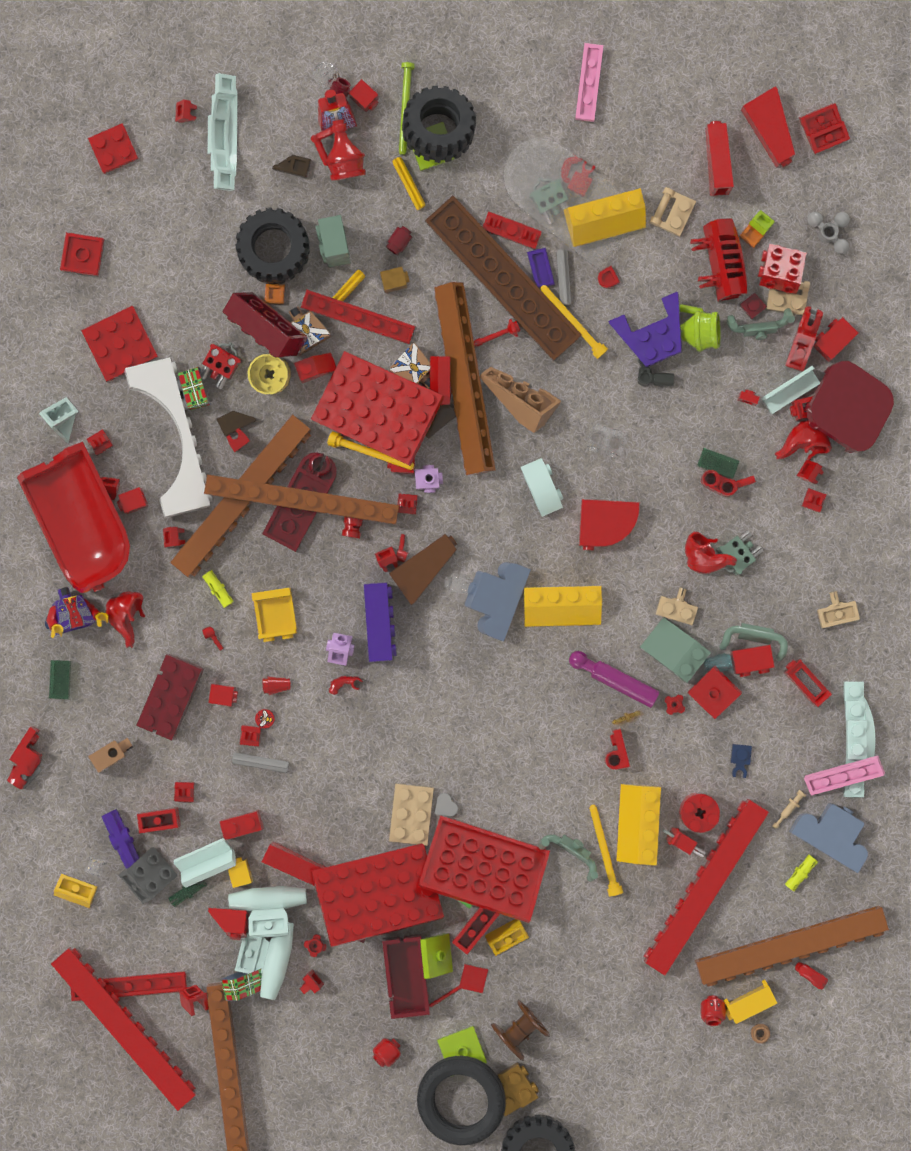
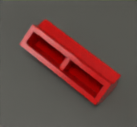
(440, 377)

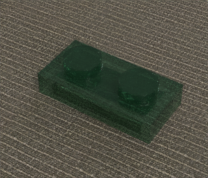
(720, 463)
(60, 679)

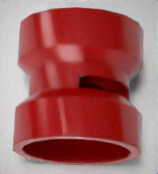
(352, 527)

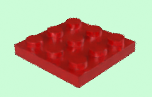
(119, 343)

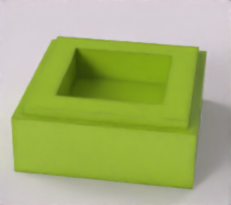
(761, 222)

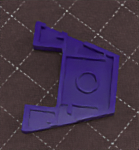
(656, 340)

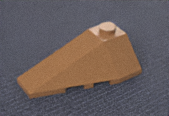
(525, 404)

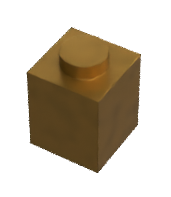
(394, 279)

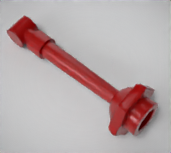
(512, 328)

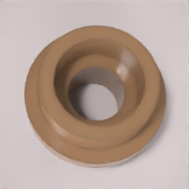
(762, 1039)

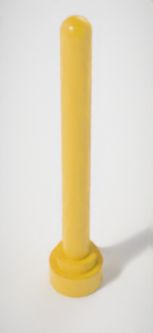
(597, 348)
(336, 440)
(613, 886)

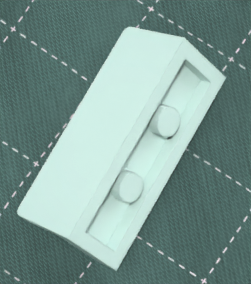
(791, 390)
(205, 862)

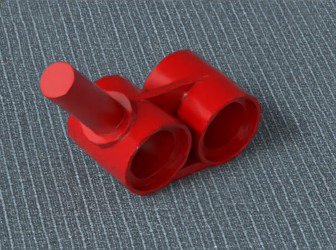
(720, 480)

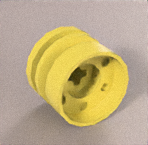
(258, 370)

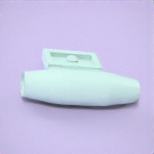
(267, 908)
(270, 956)

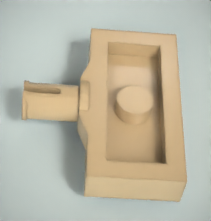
(677, 608)
(837, 612)

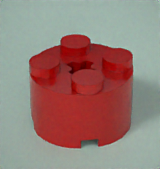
(709, 817)

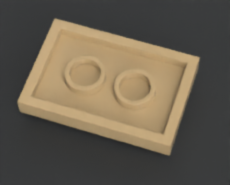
(411, 814)

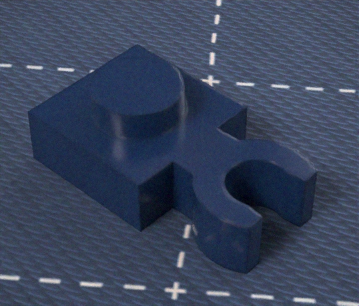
(740, 756)

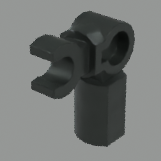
(658, 379)

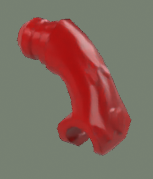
(337, 683)
(816, 978)

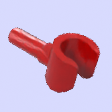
(401, 555)
(209, 632)

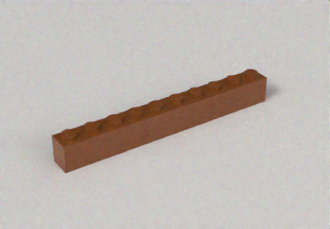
(464, 378)
(301, 499)
(229, 510)
(791, 945)
(227, 1069)

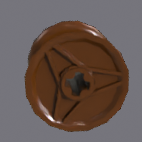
(520, 1030)

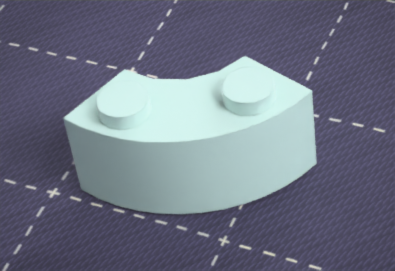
(542, 487)

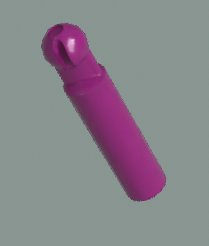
(615, 679)

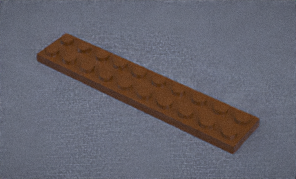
(503, 278)

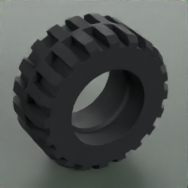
(442, 102)
(265, 221)
(535, 1128)

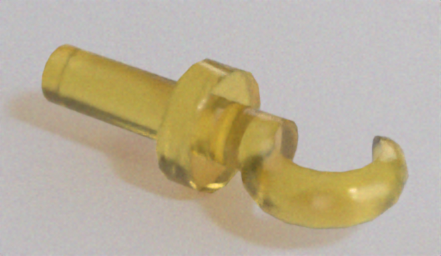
(626, 717)

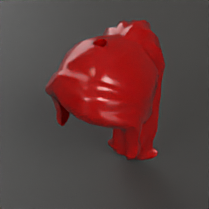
(806, 438)
(703, 557)
(121, 612)

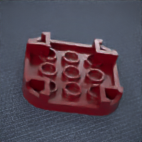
(850, 406)

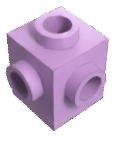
(422, 474)
(340, 645)

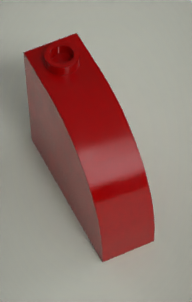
(606, 522)

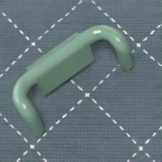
(760, 329)
(755, 634)
(575, 848)

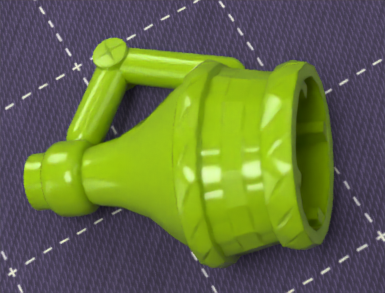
(702, 329)

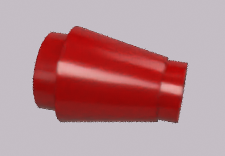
(274, 685)

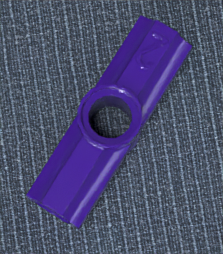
(120, 838)

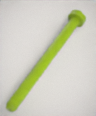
(407, 67)

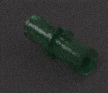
(186, 893)

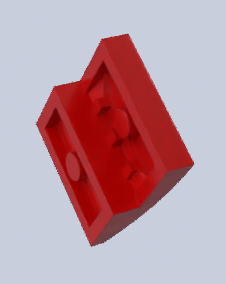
(824, 128)

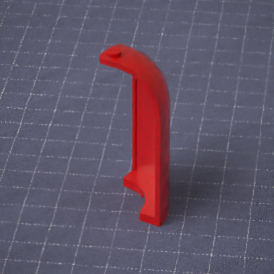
(77, 518)

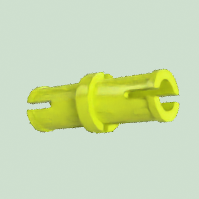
(217, 589)
(801, 873)

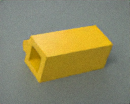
(750, 1003)

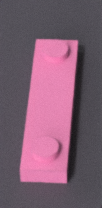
(589, 82)
(844, 775)

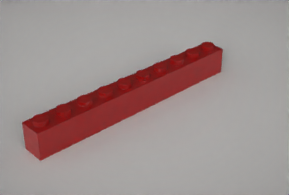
(705, 887)
(124, 1028)

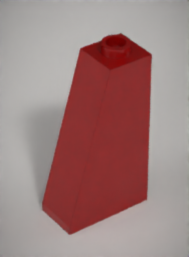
(770, 126)
(718, 159)
(290, 862)

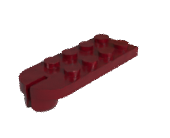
(290, 525)

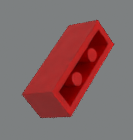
(474, 929)

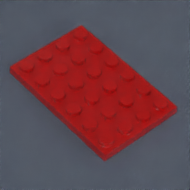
(377, 408)
(484, 869)
(375, 895)

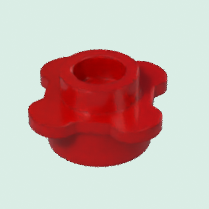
(672, 709)
(315, 940)

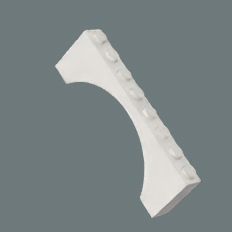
(159, 383)

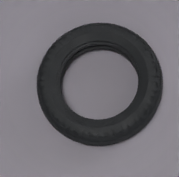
(440, 1126)

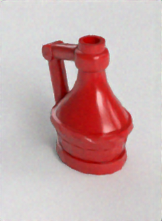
(345, 158)

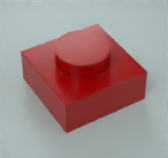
(748, 397)

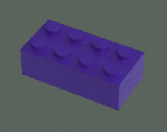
(379, 622)

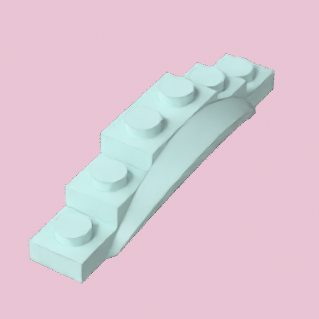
(223, 132)
(859, 731)

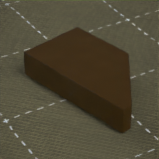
(294, 165)
(233, 420)

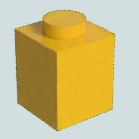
(240, 873)

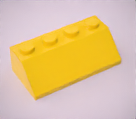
(606, 217)
(562, 606)
(638, 824)

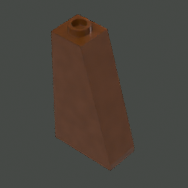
(421, 569)

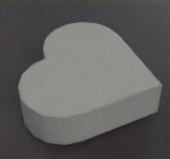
(445, 805)

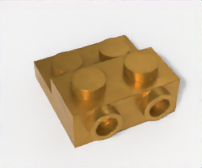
(517, 1088)

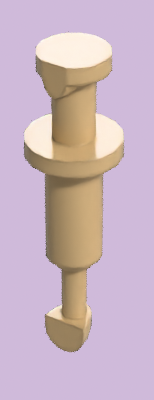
(790, 807)

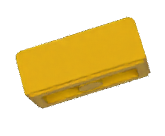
(75, 891)
(506, 936)

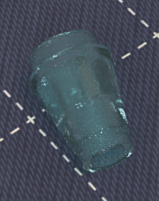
(721, 661)

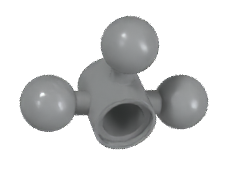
(841, 220)

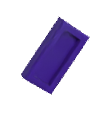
(540, 267)

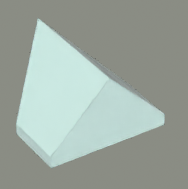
(60, 418)

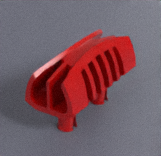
(725, 259)

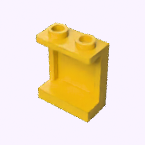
(275, 614)

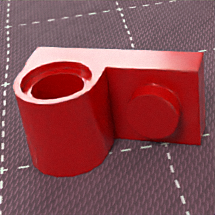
(617, 740)

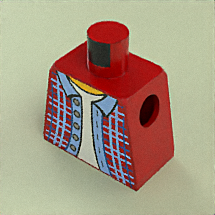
(334, 108)

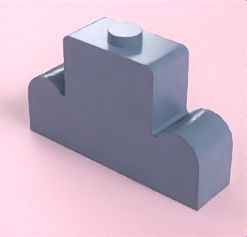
(497, 598)
(833, 835)

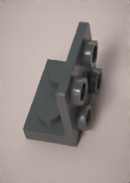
(148, 875)

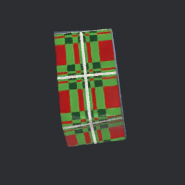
(193, 388)
(241, 985)

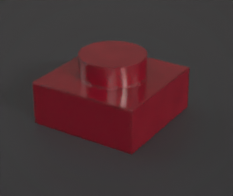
(753, 306)

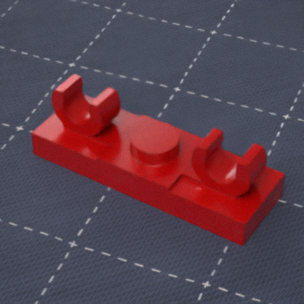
(512, 230)

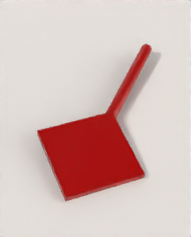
(472, 979)

